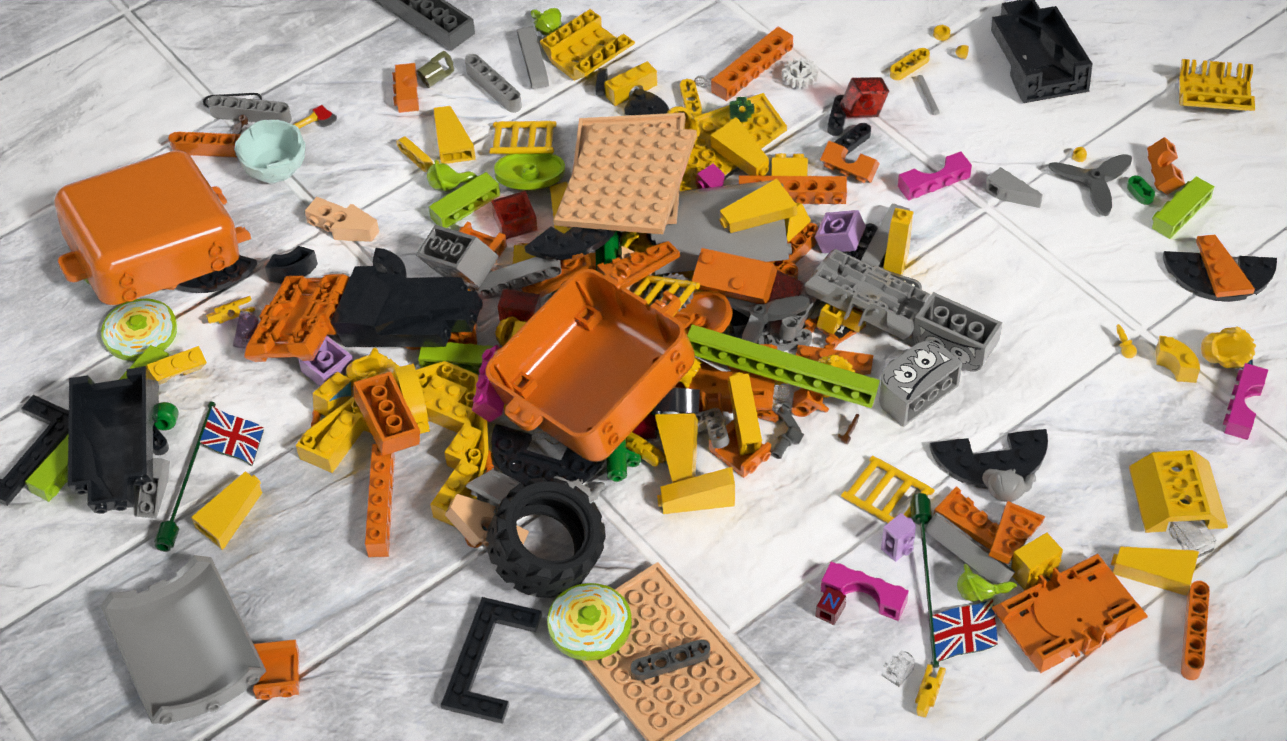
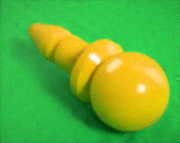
(1128, 349)

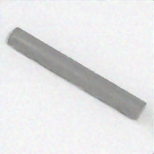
(928, 95)

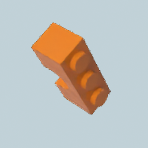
(405, 87)
(863, 169)
(1166, 175)

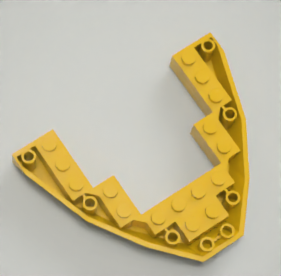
(448, 402)

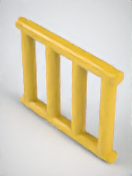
(530, 149)
(661, 282)
(891, 472)

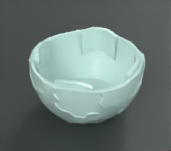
(270, 150)

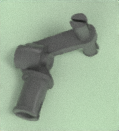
(792, 435)

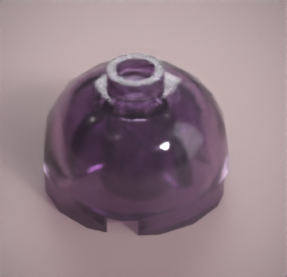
(245, 329)

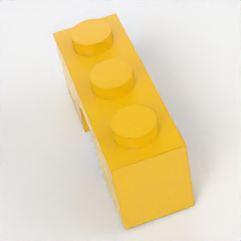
(619, 87)
(183, 362)

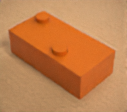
(735, 276)
(386, 413)

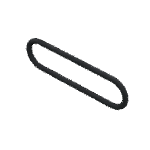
(238, 94)

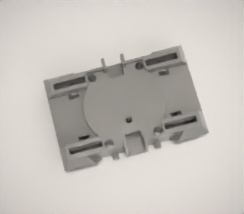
(882, 297)

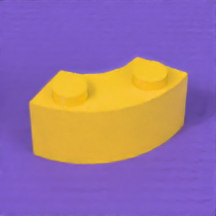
(1178, 359)

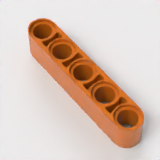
(204, 143)
(1194, 638)

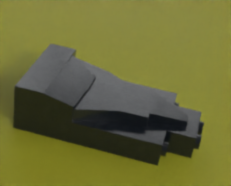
(1054, 56)
(403, 311)
(111, 437)

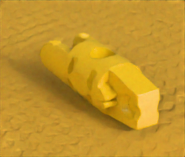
(220, 313)
(645, 449)
(928, 690)

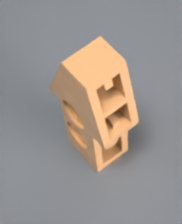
(343, 222)
(470, 514)

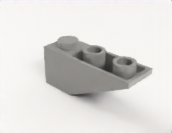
(1012, 189)
(152, 492)

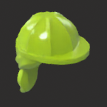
(547, 21)
(443, 177)
(975, 588)

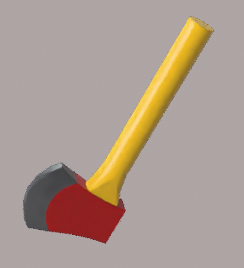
(319, 114)

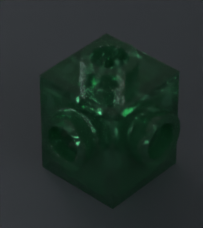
(734, 109)

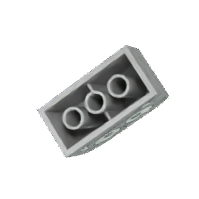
(457, 255)
(959, 329)
(918, 380)

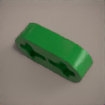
(1143, 188)

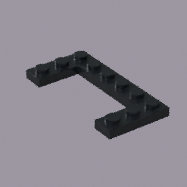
(45, 444)
(458, 694)

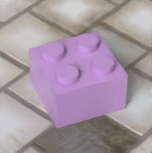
(840, 231)
(328, 361)

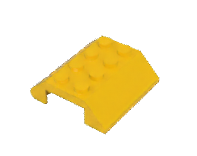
(1214, 88)

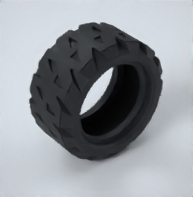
(562, 503)

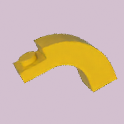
(411, 390)

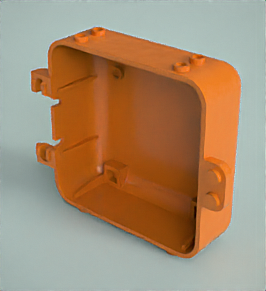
(145, 228)
(592, 362)

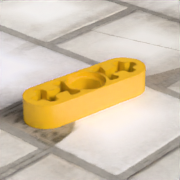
(906, 69)
(692, 93)
(414, 153)

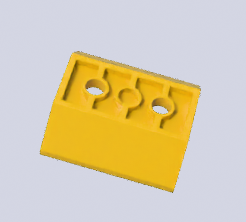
(579, 43)
(1161, 489)

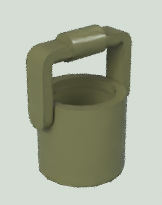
(433, 72)

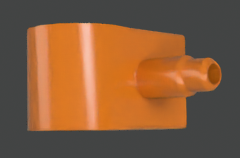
(806, 402)

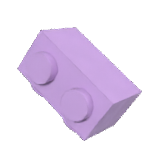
(898, 537)

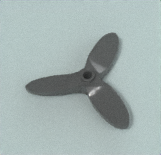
(1096, 179)
(771, 311)

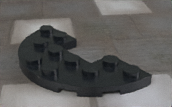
(645, 103)
(564, 246)
(1191, 274)
(220, 279)
(1024, 456)
(515, 461)

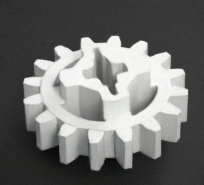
(800, 72)

